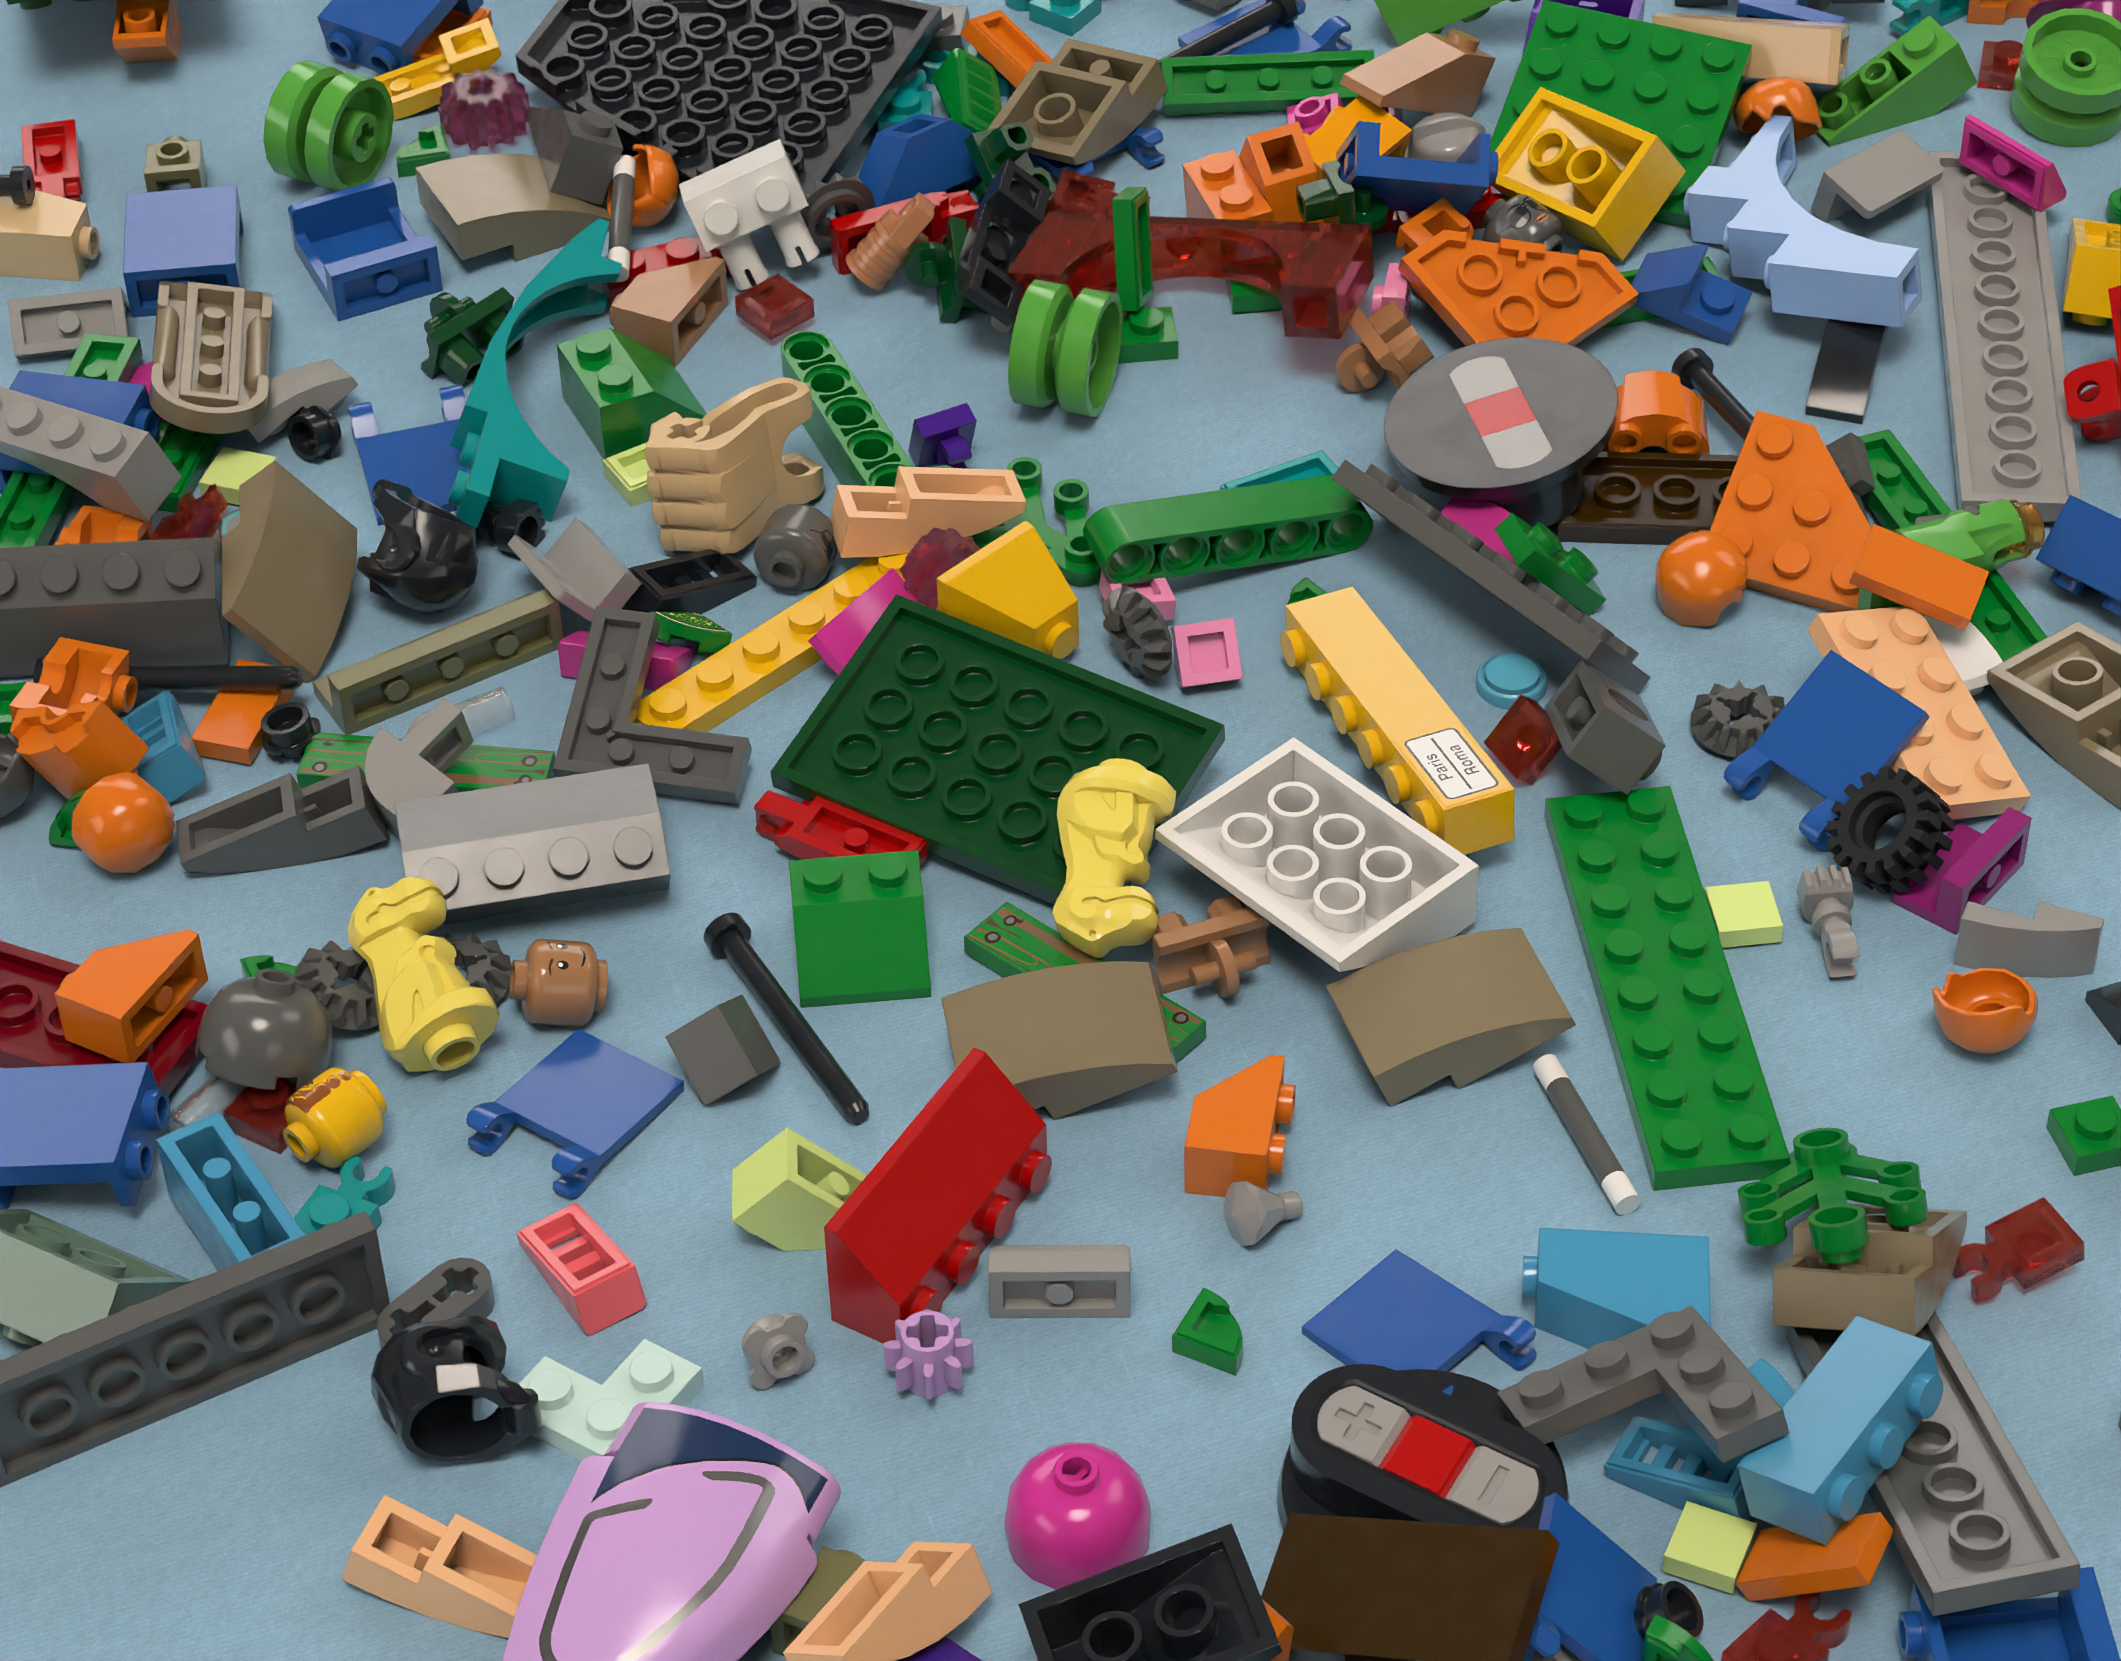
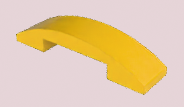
(420, 83)

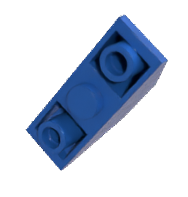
(916, 157)

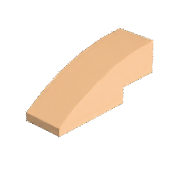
(893, 519)
(439, 1570)
(896, 1606)

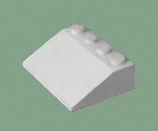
(1326, 859)

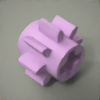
(928, 1354)

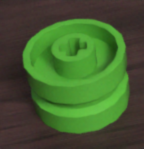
(2070, 78)
(328, 126)
(1065, 348)

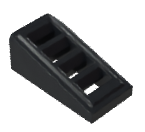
(669, 584)

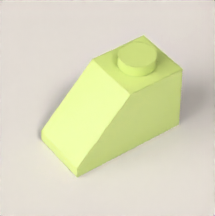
(791, 1191)

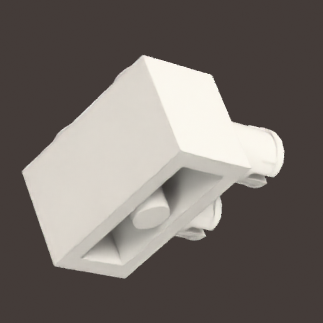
(744, 197)

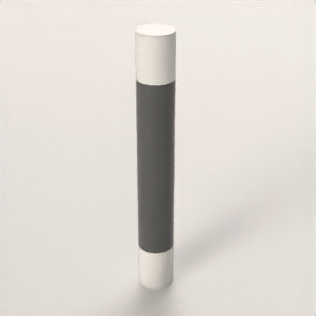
(622, 214)
(1587, 1134)

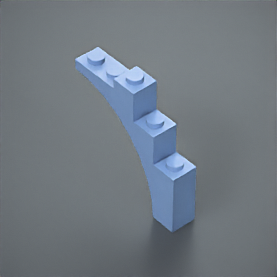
(1799, 257)

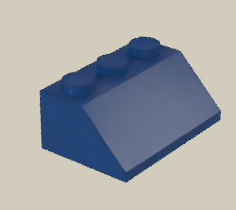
(2085, 552)

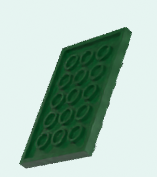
(977, 740)

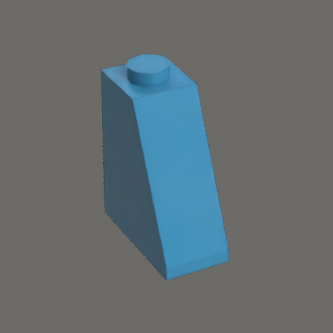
(1613, 1283)

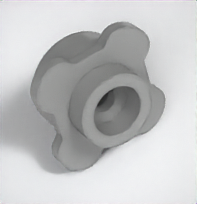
(766, 1338)

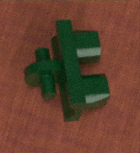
(994, 146)
(1338, 202)
(936, 266)
(461, 330)

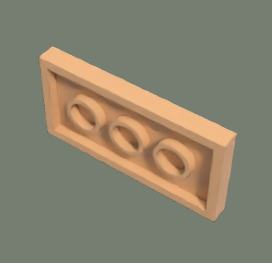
(1956, 745)

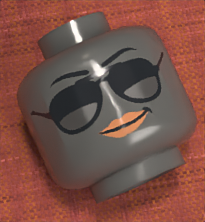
(1523, 220)
(799, 544)

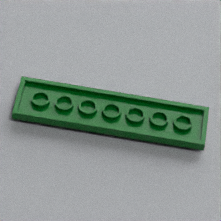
(1665, 990)

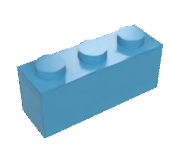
(223, 1192)
(1842, 1430)

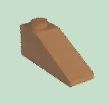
(1426, 74)

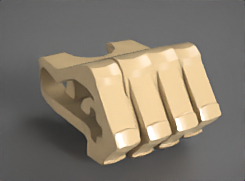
(727, 472)

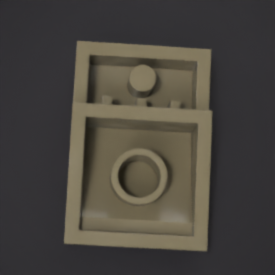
(1084, 100)
(499, 204)
(287, 569)
(2070, 703)
(1449, 1010)
(1067, 1031)
(1891, 1284)

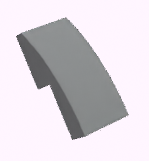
(311, 384)
(2048, 946)

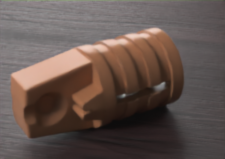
(888, 243)

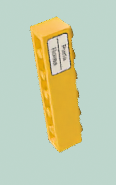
(1398, 721)

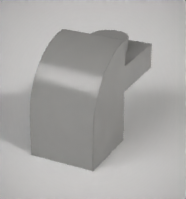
(417, 762)

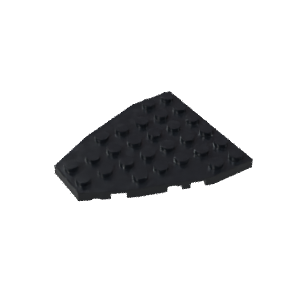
(732, 73)

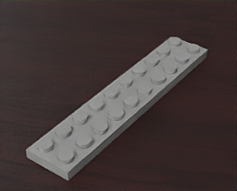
(2000, 344)

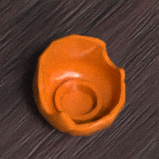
(1778, 97)
(654, 186)
(1700, 577)
(123, 823)
(1985, 1009)

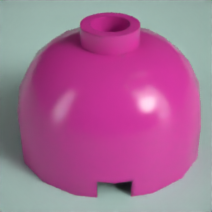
(1076, 1514)

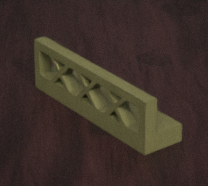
(441, 662)

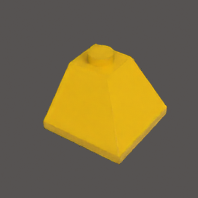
(1014, 592)

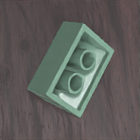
(66, 1279)

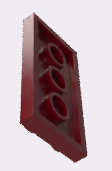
(34, 1032)

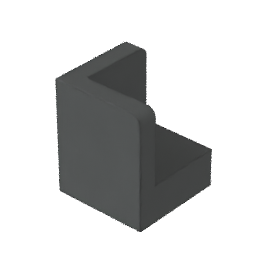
(723, 1049)

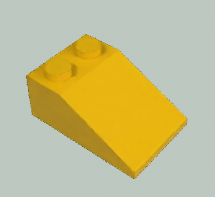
(1587, 171)
(2091, 270)

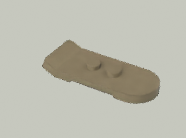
(211, 356)

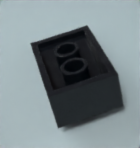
(1162, 1607)

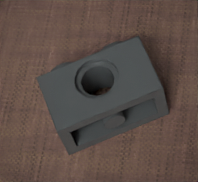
(1605, 727)

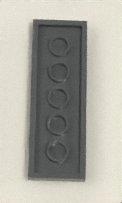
(1494, 573)
(189, 1345)
(1962, 1495)

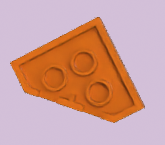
(1516, 288)
(1793, 516)

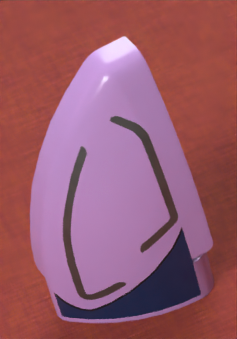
(673, 1544)

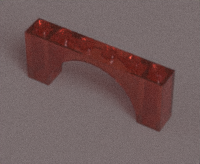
(1308, 267)

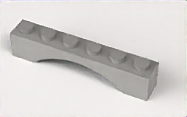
(93, 454)

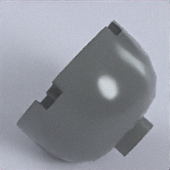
(265, 1031)

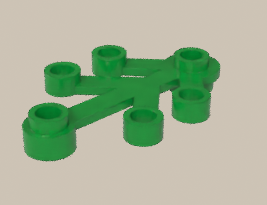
(1070, 501)
(1836, 1228)

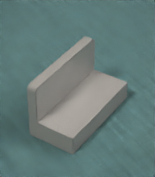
(1876, 178)
(59, 321)
(579, 570)
(1059, 1281)

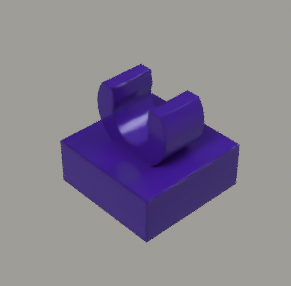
(943, 437)

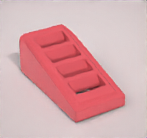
(587, 1273)

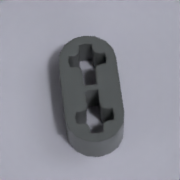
(431, 1298)

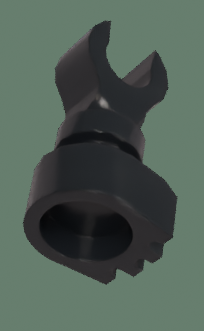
(518, 519)

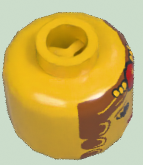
(334, 1117)

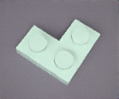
(586, 1416)

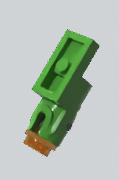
(1978, 534)

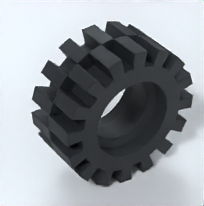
(1912, 848)

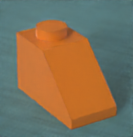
(130, 993)

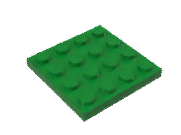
(1639, 73)

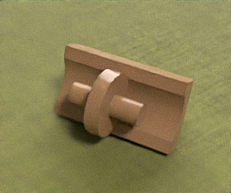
(1387, 347)
(1210, 950)

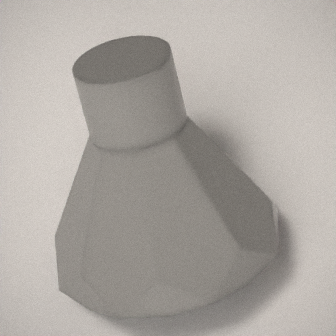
(1255, 1211)

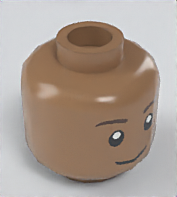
(559, 982)

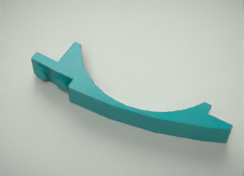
(494, 440)

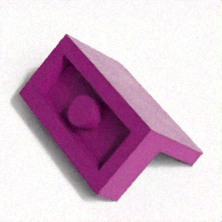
(1971, 870)

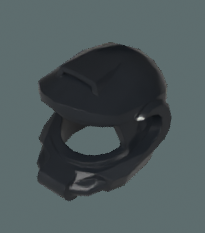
(424, 555)
(429, 1386)

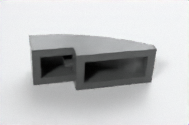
(282, 825)

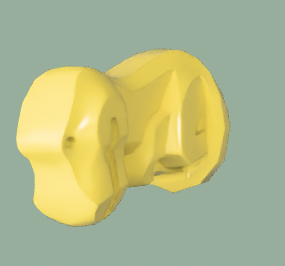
(1105, 837)
(422, 1000)

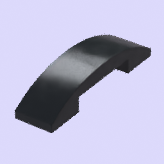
(996, 236)
(1845, 370)

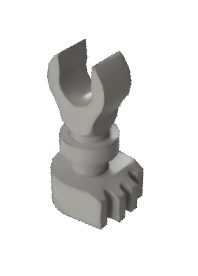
(1827, 903)

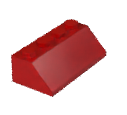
(935, 1201)

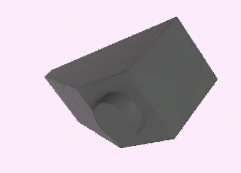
(576, 151)

